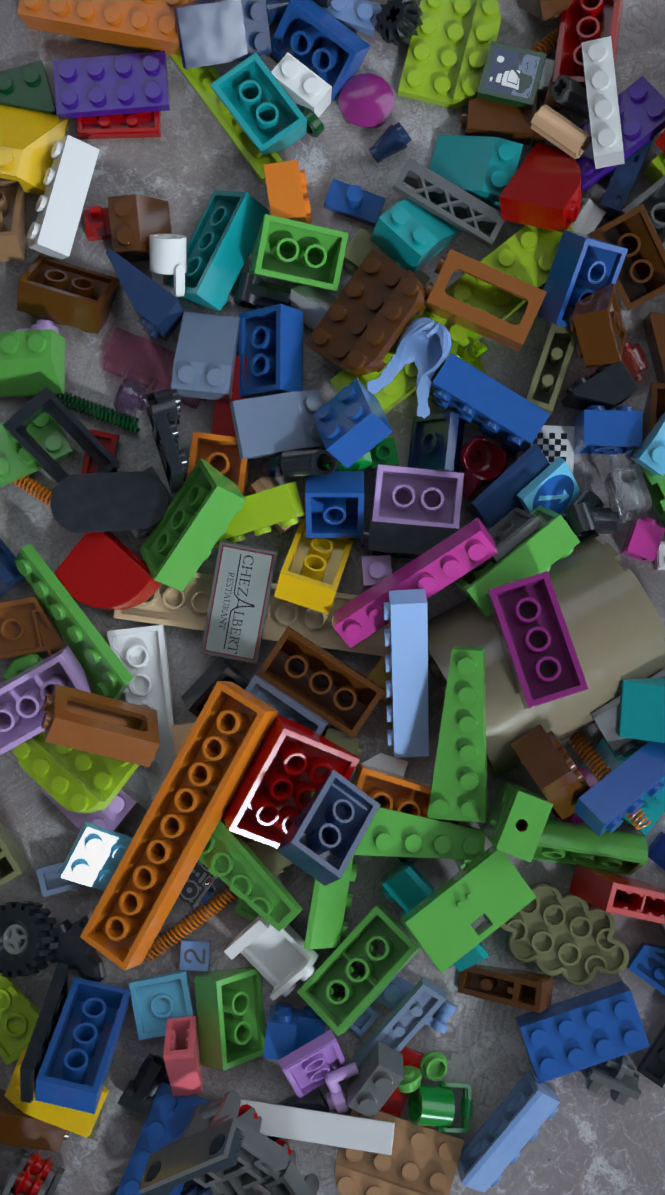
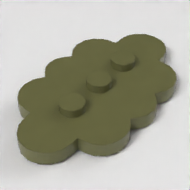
(565, 937)

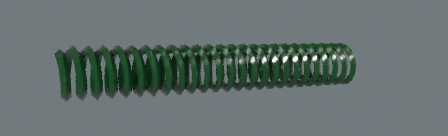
(69, 398)

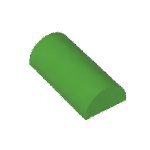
(580, 845)

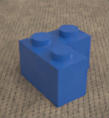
(290, 1029)

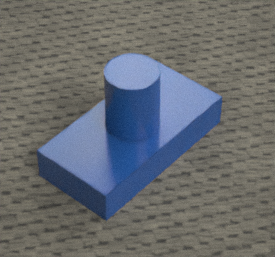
(354, 202)

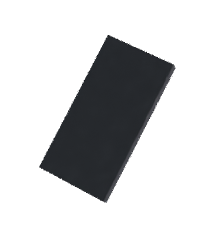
(43, 1032)

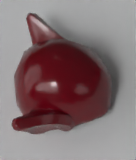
(481, 463)

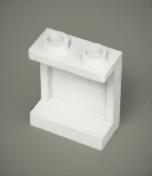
(275, 954)

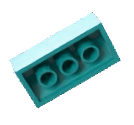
(220, 247)
(409, 888)

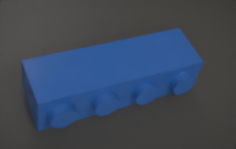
(624, 789)

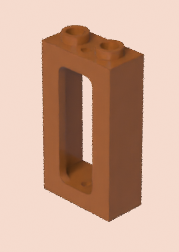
(475, 319)
(100, 725)

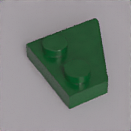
(27, 88)

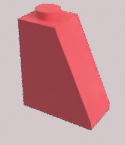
(183, 1056)

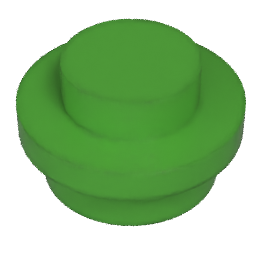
(433, 1065)
(411, 1079)

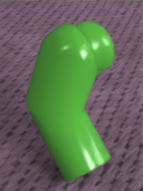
(20, 664)

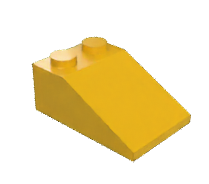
(313, 570)
(62, 1117)

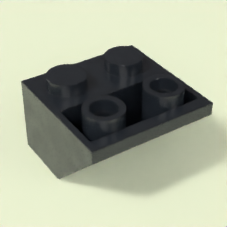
(606, 387)

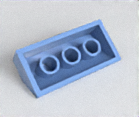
(506, 1133)

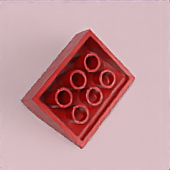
(281, 780)

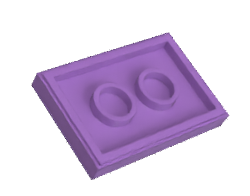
(311, 1062)

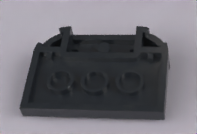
(164, 417)

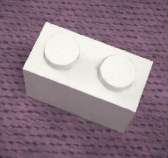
(303, 85)

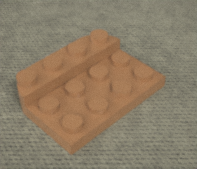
(419, 1163)

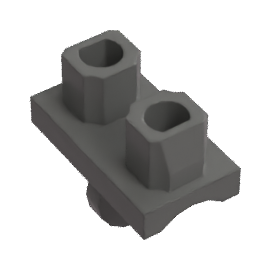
(617, 1076)

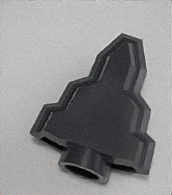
(77, 952)

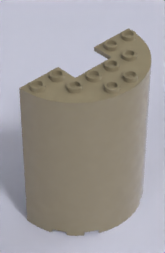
(611, 630)

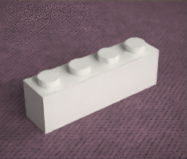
(603, 102)
(63, 197)

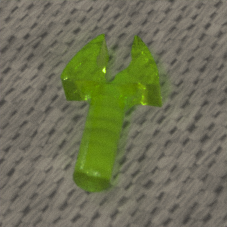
(474, 356)

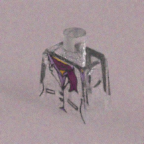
(626, 489)

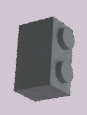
(377, 1080)

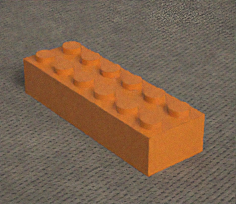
(126, 23)

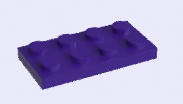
(111, 85)
(640, 119)

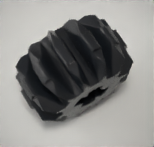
(398, 21)

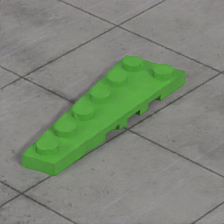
(87, 644)
(461, 755)
(415, 836)
(248, 877)

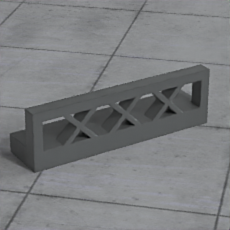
(450, 198)

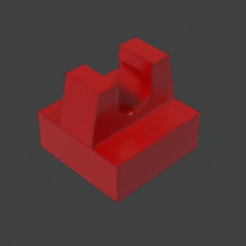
(97, 223)

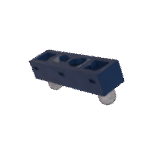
(621, 179)

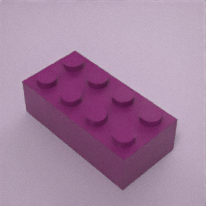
(536, 640)

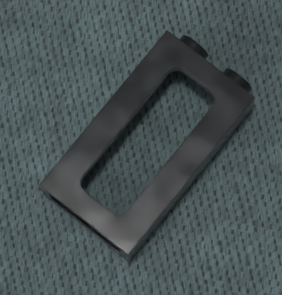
(48, 403)
(402, 539)

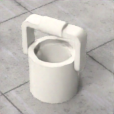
(169, 258)

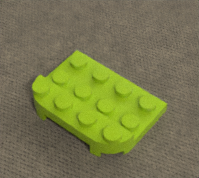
(450, 51)
(72, 776)

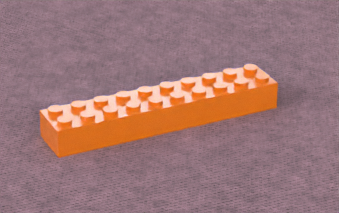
(178, 824)

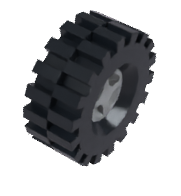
(27, 922)

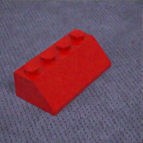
(581, 23)

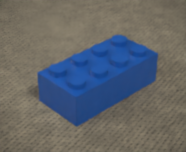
(487, 404)
(582, 1032)
(82, 1046)

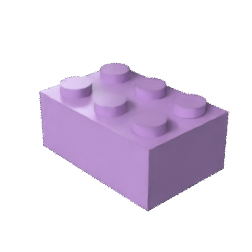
(417, 496)

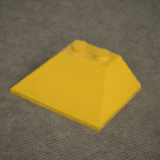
(27, 145)

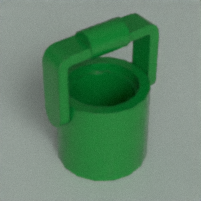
(436, 1106)

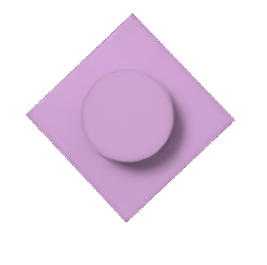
(375, 569)

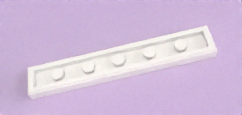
(324, 1127)

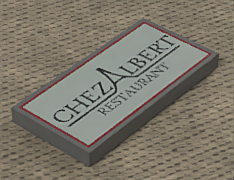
(239, 601)

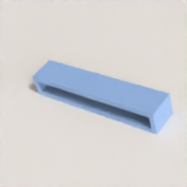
(408, 672)

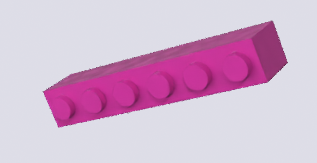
(429, 571)

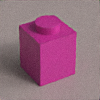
(643, 539)

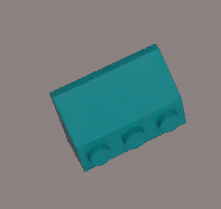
(260, 106)

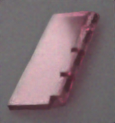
(144, 362)

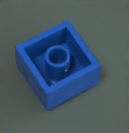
(351, 423)
(608, 431)
(335, 505)

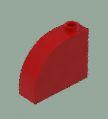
(544, 190)
(106, 573)
(619, 894)

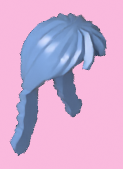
(427, 346)

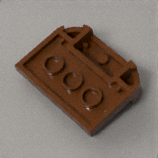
(368, 316)

